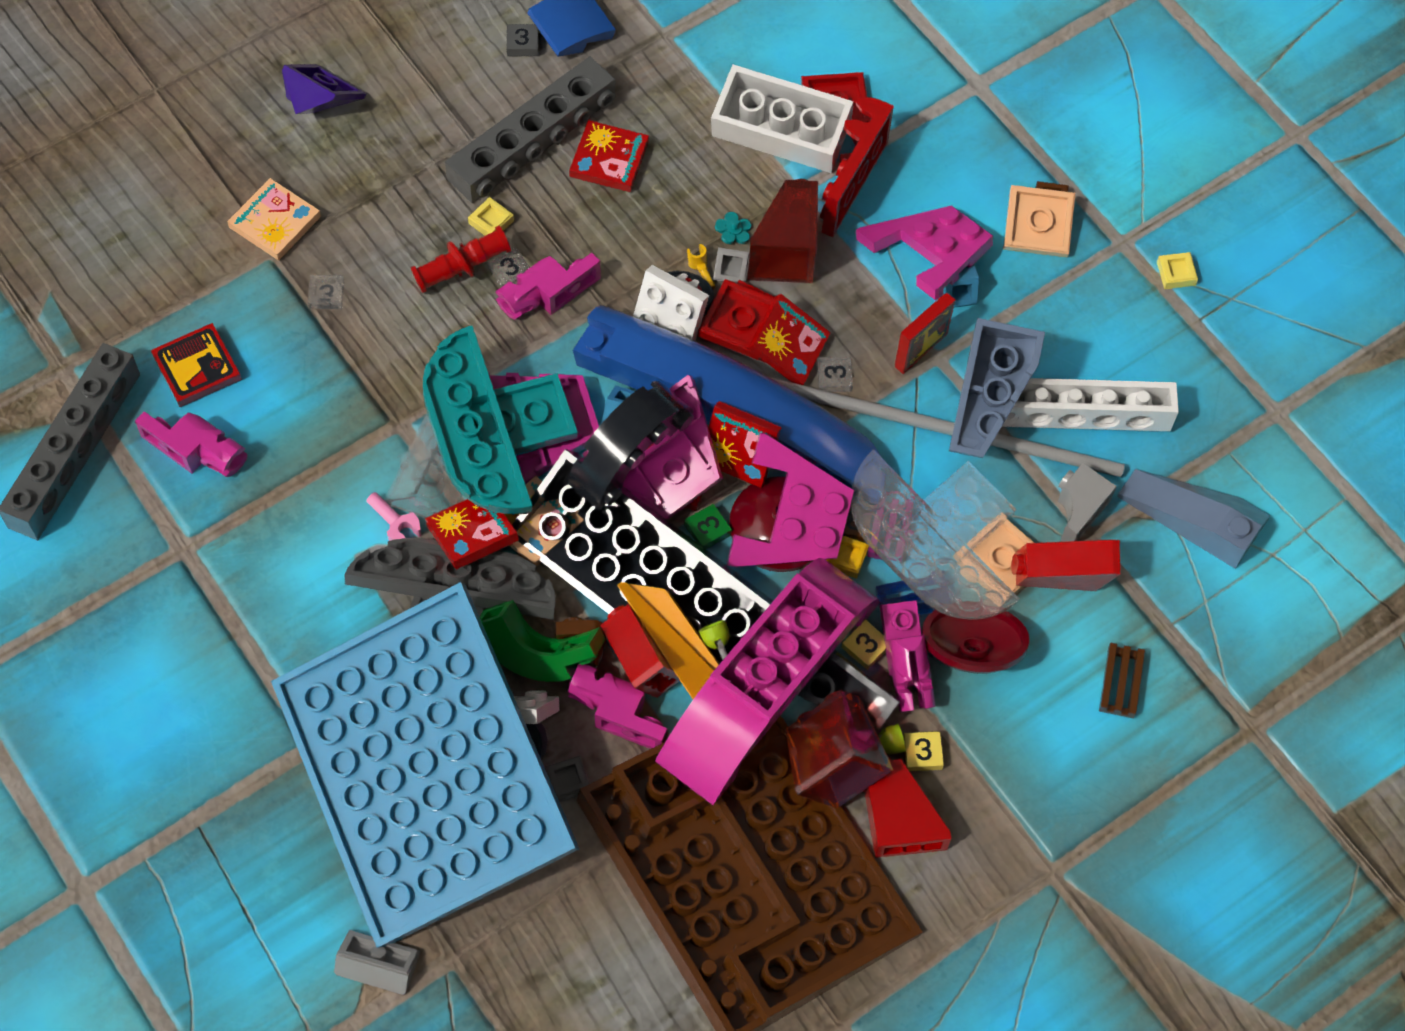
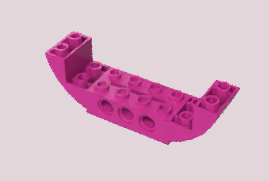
(763, 677)

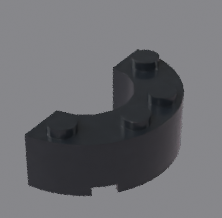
(623, 439)

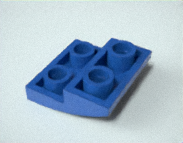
(571, 24)

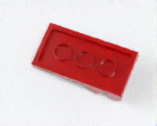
(856, 166)

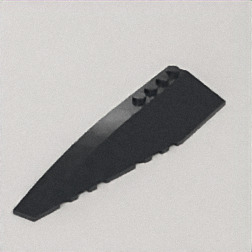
(644, 549)

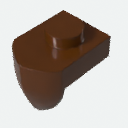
(574, 626)

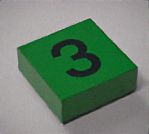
(708, 526)

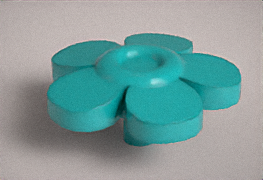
(733, 229)

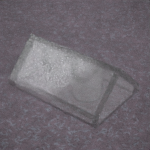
(422, 481)

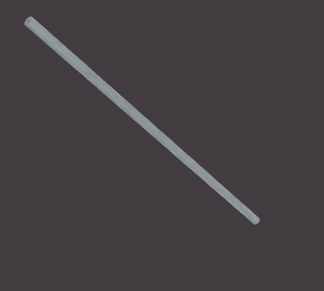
(946, 427)

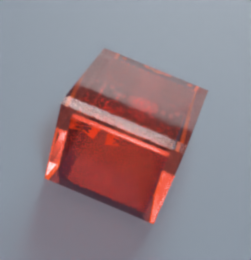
(787, 236)
(835, 751)

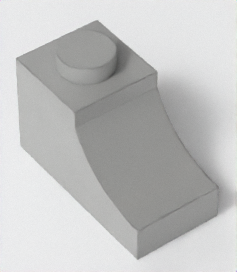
(1084, 498)

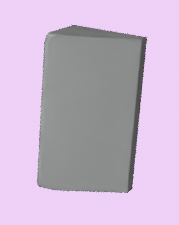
(381, 967)

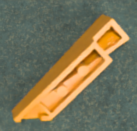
(672, 634)

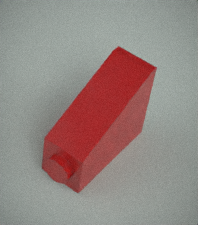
(1067, 564)
(638, 652)
(902, 816)

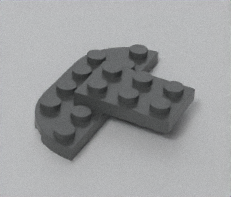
(423, 570)

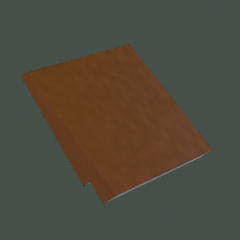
(750, 894)

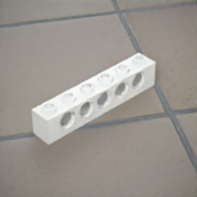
(1096, 405)

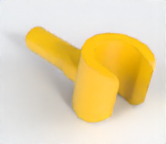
(699, 263)

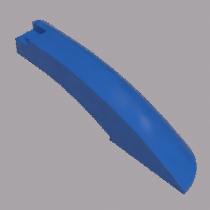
(644, 353)

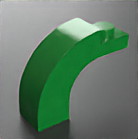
(533, 654)

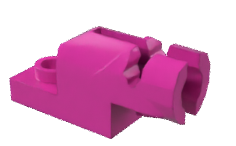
(548, 285)
(193, 443)
(907, 654)
(617, 707)

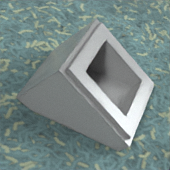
(731, 265)

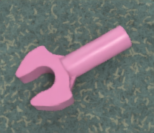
(396, 521)

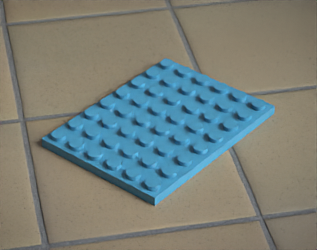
(423, 766)

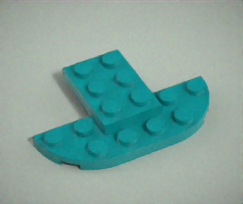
(486, 427)

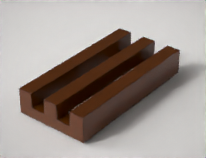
(1126, 654)

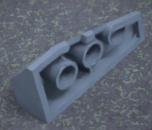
(995, 376)
(1205, 517)

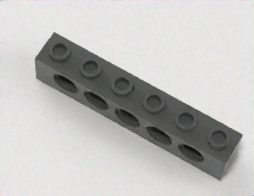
(530, 130)
(69, 441)

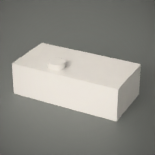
(781, 118)

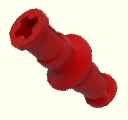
(461, 259)

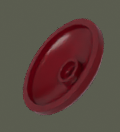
(755, 515)
(978, 644)

